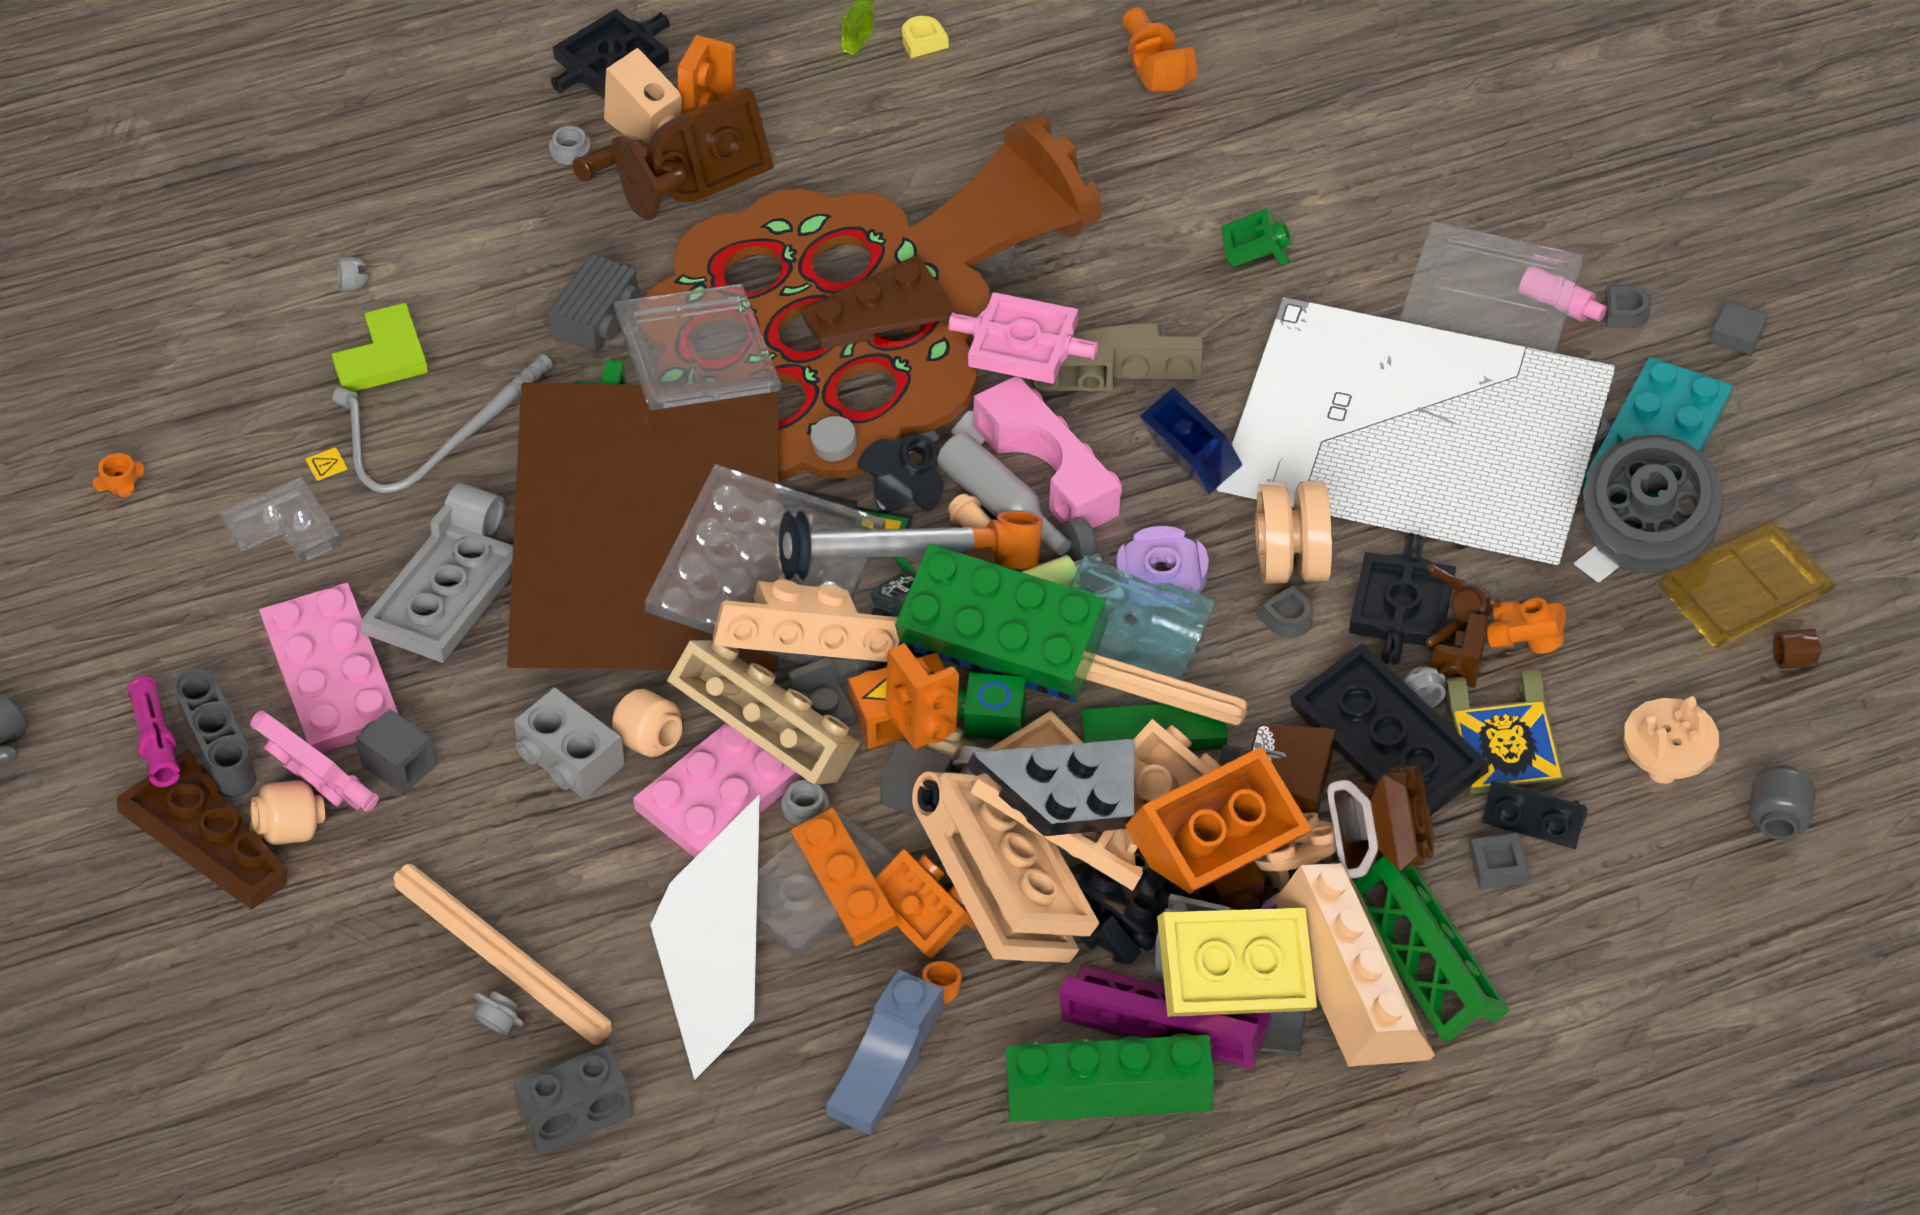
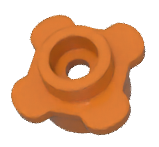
(118, 474)

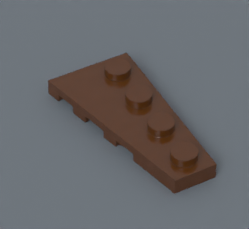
(205, 832)

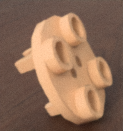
(1654, 748)
(1309, 849)

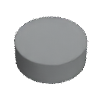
(834, 438)

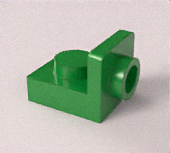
(1256, 237)

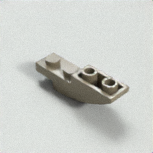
(1127, 353)

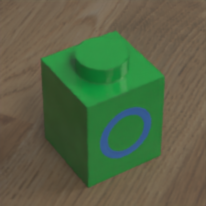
(992, 705)

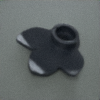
(900, 478)

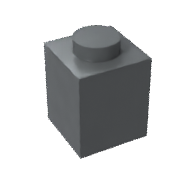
(396, 751)
(904, 769)

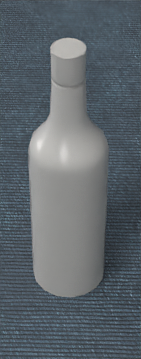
(994, 484)

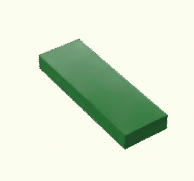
(1129, 721)

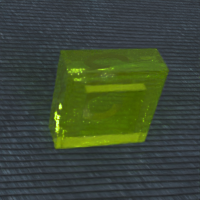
(857, 26)

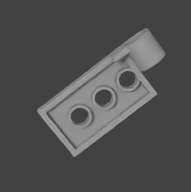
(459, 528)

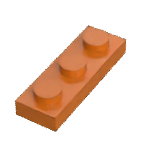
(844, 877)

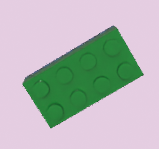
(1002, 622)

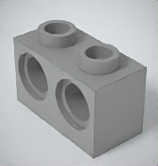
(568, 743)

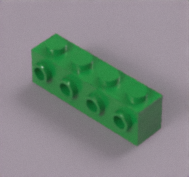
(1109, 1077)

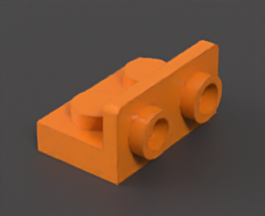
(706, 72)
(920, 702)
(922, 903)

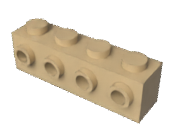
(765, 711)

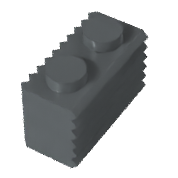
(586, 306)

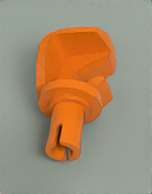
(1153, 54)

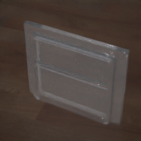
(1492, 287)
(696, 346)

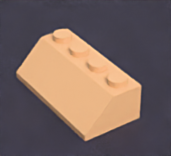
(1354, 970)

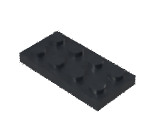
(1388, 724)

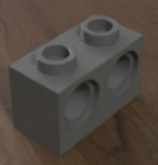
(573, 1099)

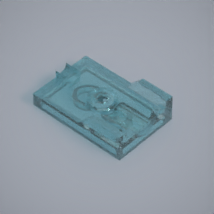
(1166, 614)

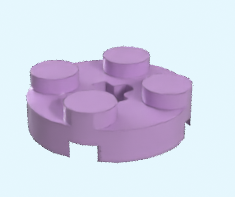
(1165, 544)

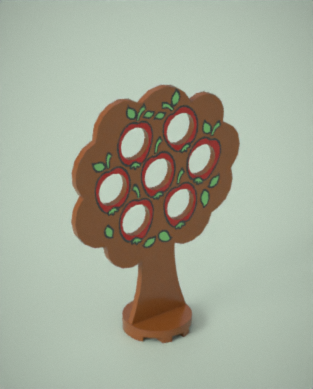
(1017, 195)

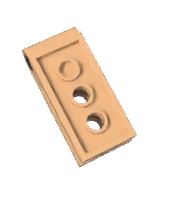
(1003, 873)

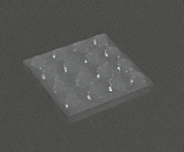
(735, 543)

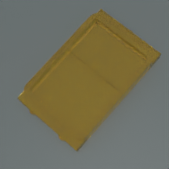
(1746, 584)

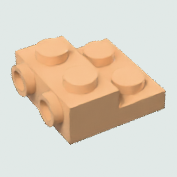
(1165, 763)

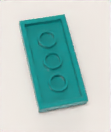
(1671, 404)

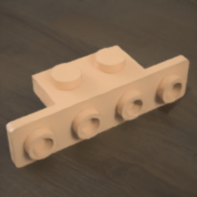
(805, 622)

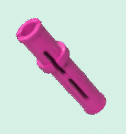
(155, 742)

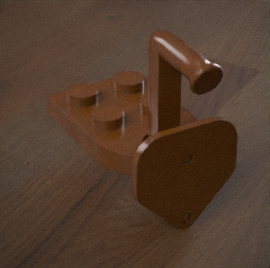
(711, 150)

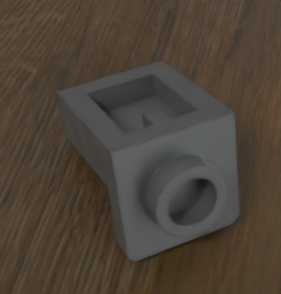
(819, 684)

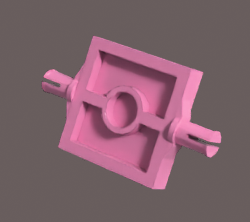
(1023, 337)
(311, 765)

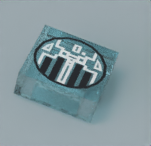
(893, 592)

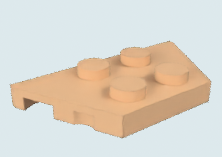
(1105, 850)

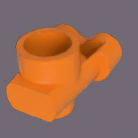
(1532, 621)

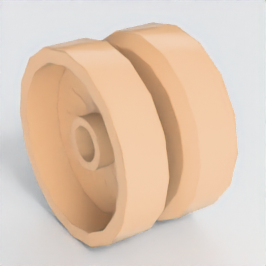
(1288, 532)

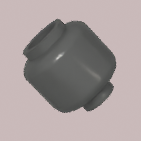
(1782, 802)

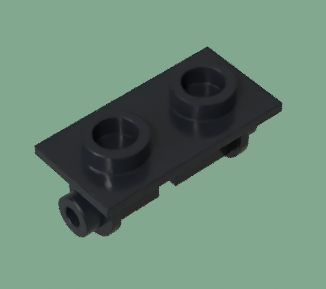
(1534, 814)

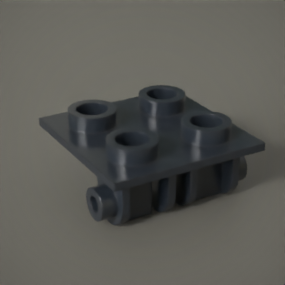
(1133, 909)

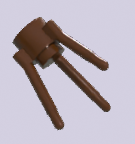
(1463, 602)

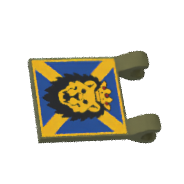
(1509, 736)

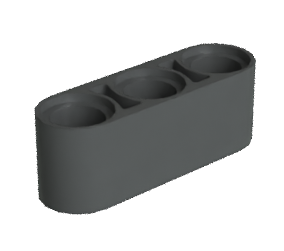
(215, 732)

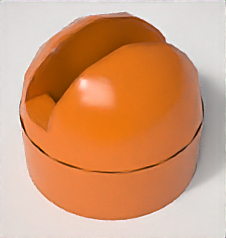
(944, 976)

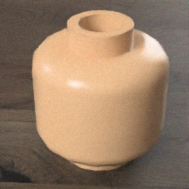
(647, 722)
(287, 812)

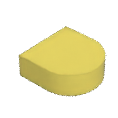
(923, 36)

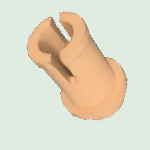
(966, 512)

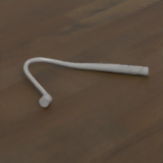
(503, 399)

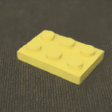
(1236, 961)

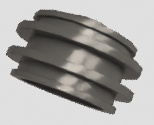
(1646, 466)

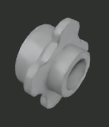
(496, 1012)

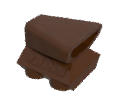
(1382, 820)

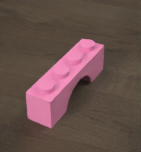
(1019, 421)

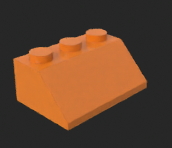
(1218, 822)

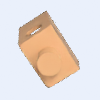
(639, 97)

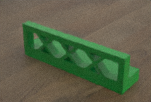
(1442, 941)

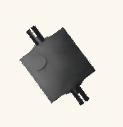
(603, 44)
(1400, 599)

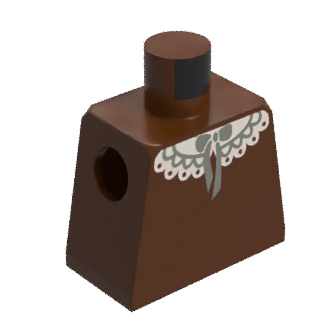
(1298, 755)

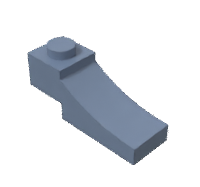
(886, 1052)

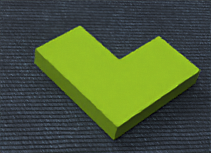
(390, 357)

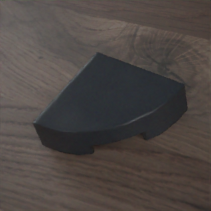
(1113, 939)

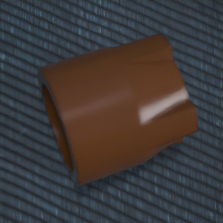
(1796, 648)

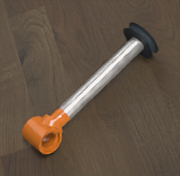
(1013, 540)

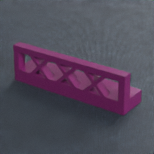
(1139, 1009)

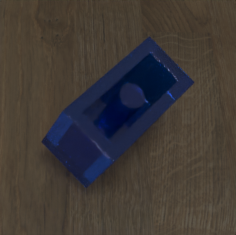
(1191, 440)

